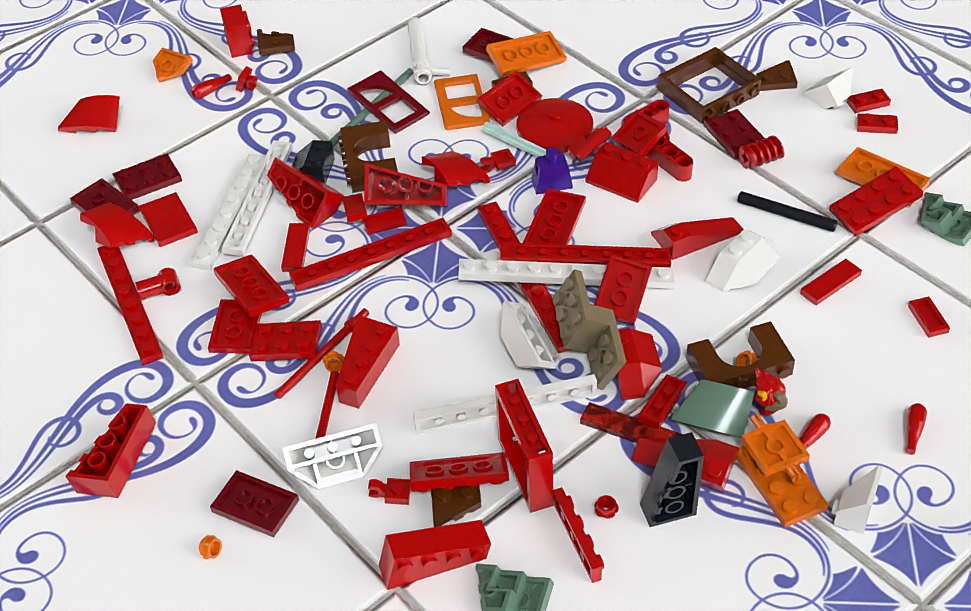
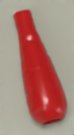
(206, 87)
(914, 426)
(815, 429)

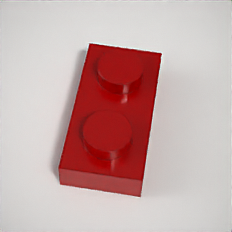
(868, 101)
(877, 123)

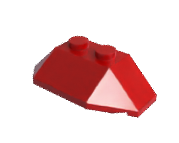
(641, 364)

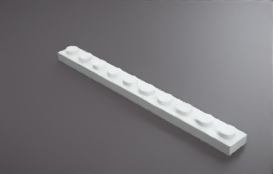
(548, 272)

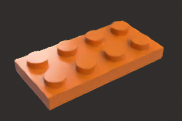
(526, 53)
(865, 166)
(787, 499)

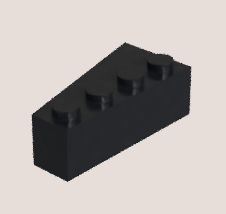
(674, 482)

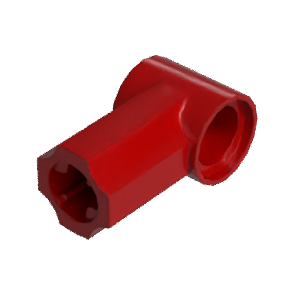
(166, 283)

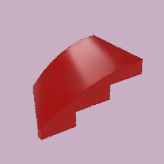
(92, 113)
(584, 147)
(455, 169)
(115, 226)

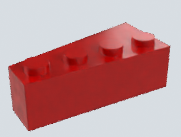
(394, 188)
(365, 359)
(114, 454)
(431, 551)

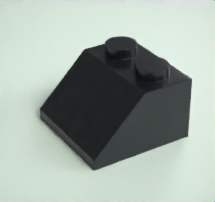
(316, 159)

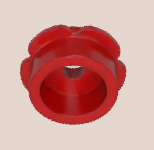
(606, 502)

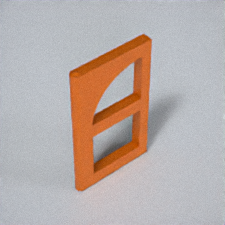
(452, 119)

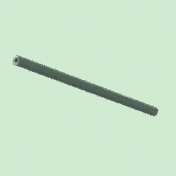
(364, 113)

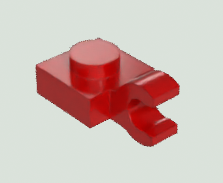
(500, 159)
(394, 492)

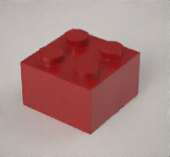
(237, 30)

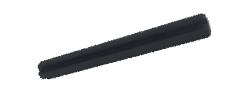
(787, 211)

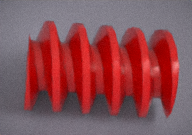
(761, 152)

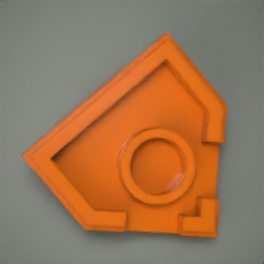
(170, 64)

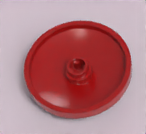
(554, 123)

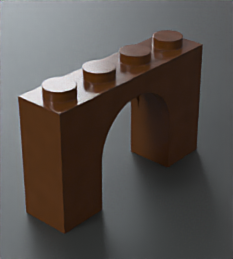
(358, 140)
(767, 345)

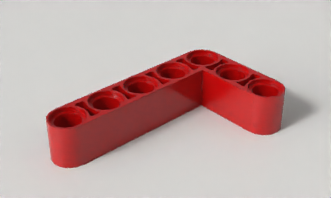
(667, 154)

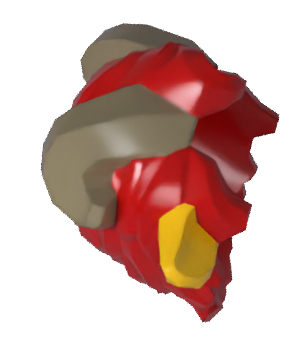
(769, 393)

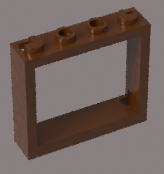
(670, 79)

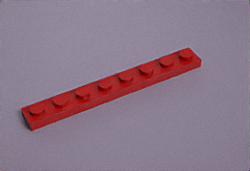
(370, 254)
(583, 254)
(130, 305)

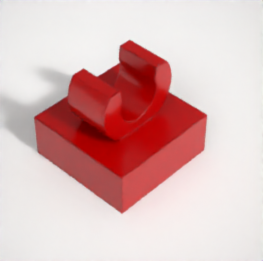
(246, 80)

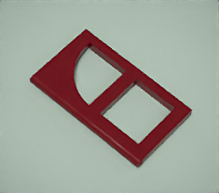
(381, 81)

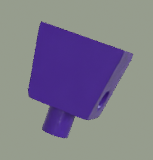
(551, 172)

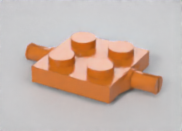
(775, 448)

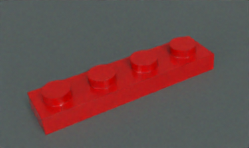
(582, 543)

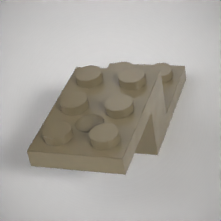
(589, 329)

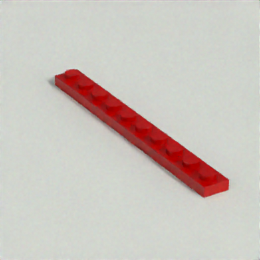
(535, 293)

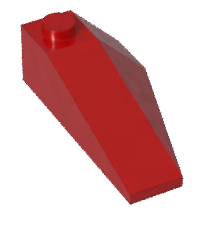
(695, 235)

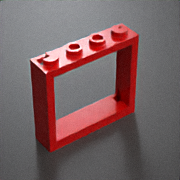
(530, 468)

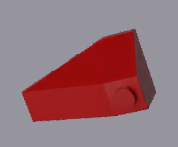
(309, 197)
(717, 459)

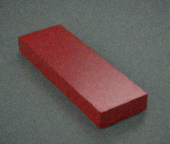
(295, 246)
(831, 281)
(662, 401)

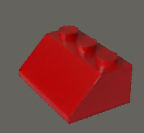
(622, 172)

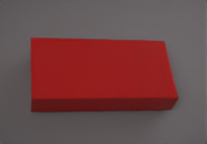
(354, 207)
(384, 221)
(928, 317)

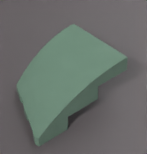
(946, 219)
(716, 408)
(512, 590)

